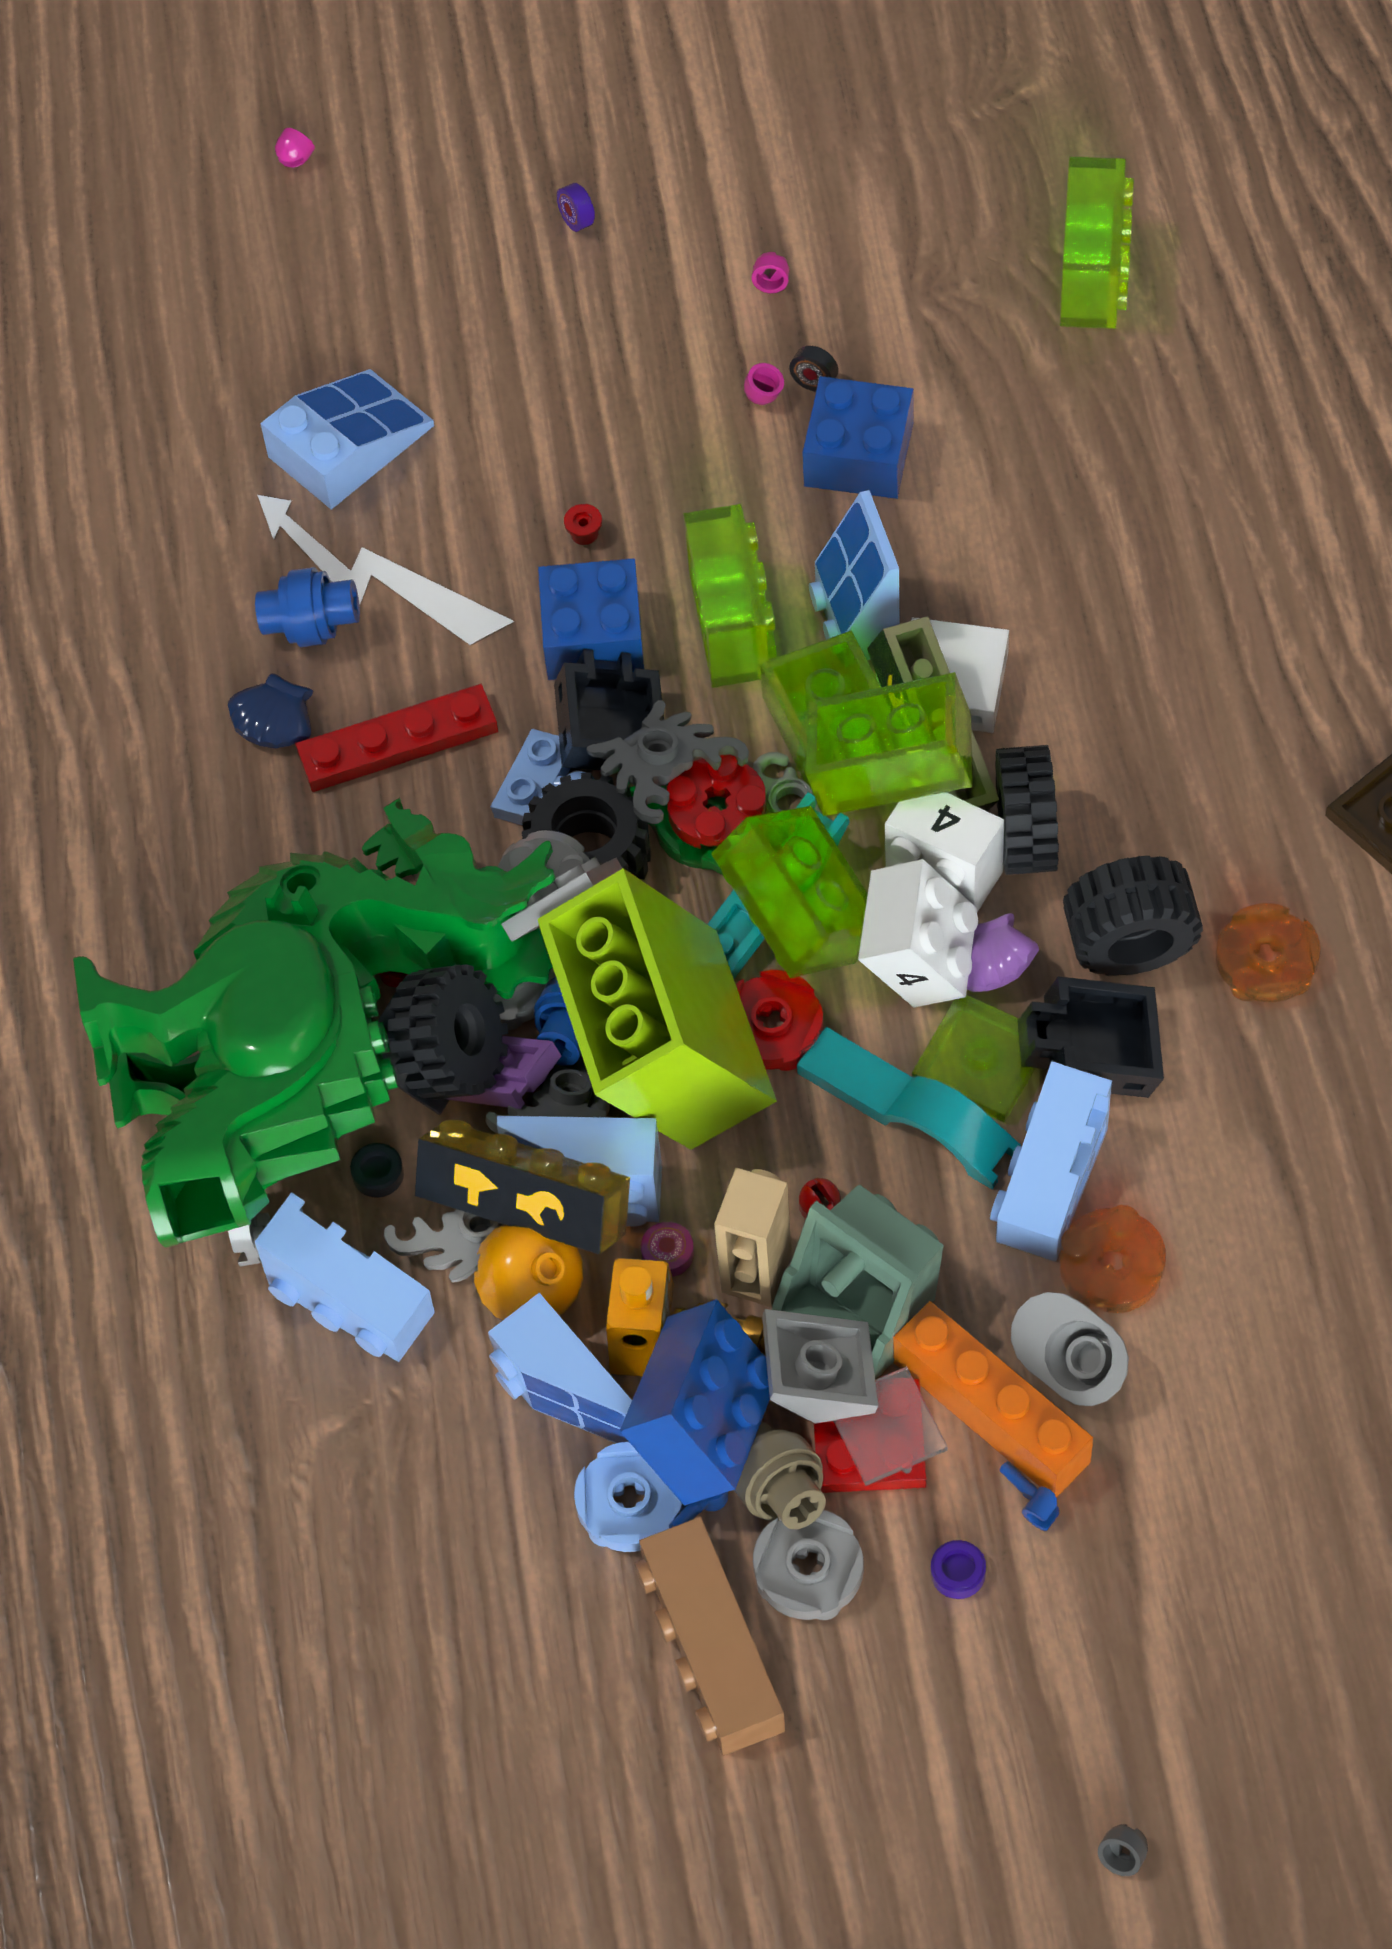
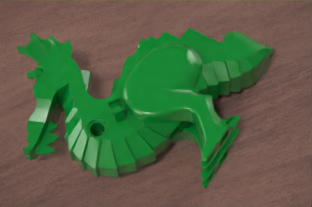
(288, 1013)

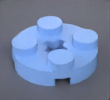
(609, 1521)

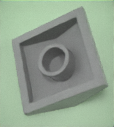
(819, 1365)

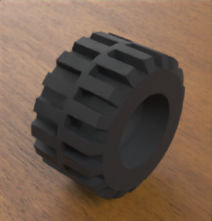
(598, 808)
(1132, 915)

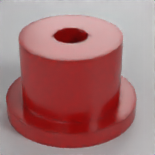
(583, 523)

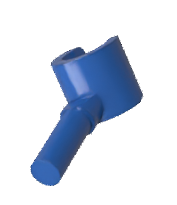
(1042, 1503)
(692, 1510)

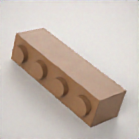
(711, 1637)

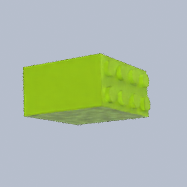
(655, 1010)

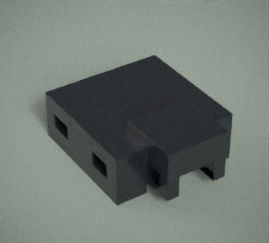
(600, 704)
(1097, 1030)

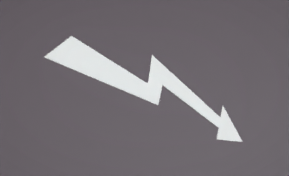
(453, 611)

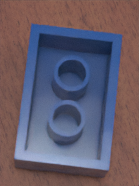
(699, 1403)

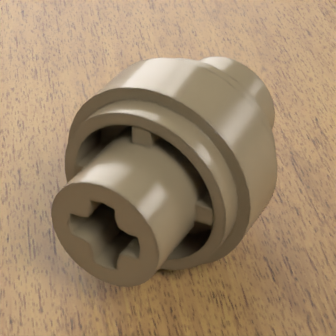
(782, 1479)

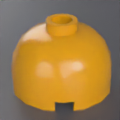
(522, 1263)

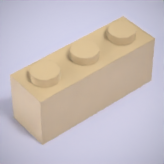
(753, 1236)

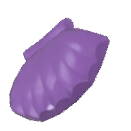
(999, 954)

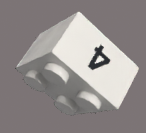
(952, 838)
(918, 933)

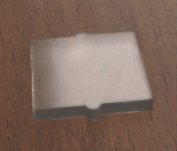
(894, 1435)

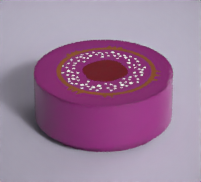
(670, 1244)

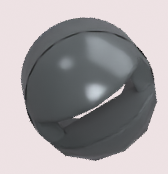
(1111, 1850)

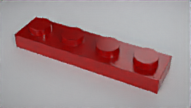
(396, 737)

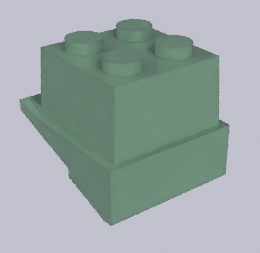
(862, 1267)

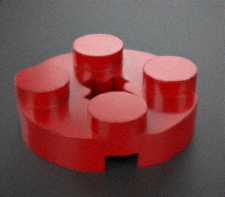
(692, 789)
(799, 1012)

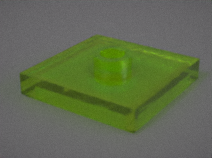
(978, 1056)

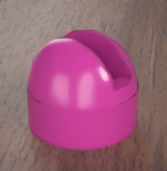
(293, 148)
(778, 275)
(763, 383)

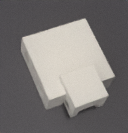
(979, 661)

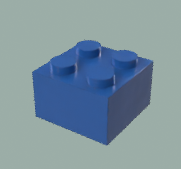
(858, 437)
(590, 609)

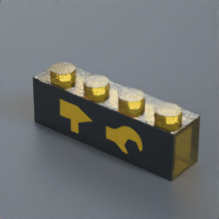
(522, 1185)

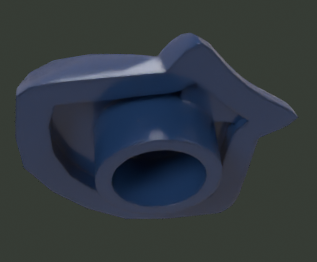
(272, 713)

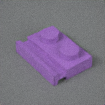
(523, 1071)

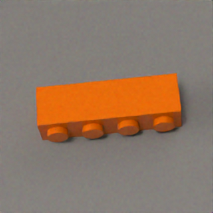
(992, 1399)

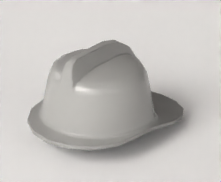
(1070, 1348)

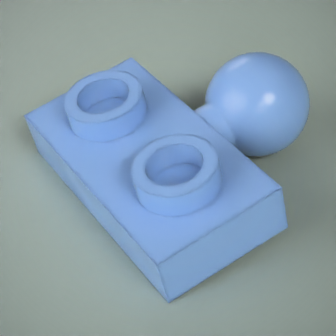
(532, 770)

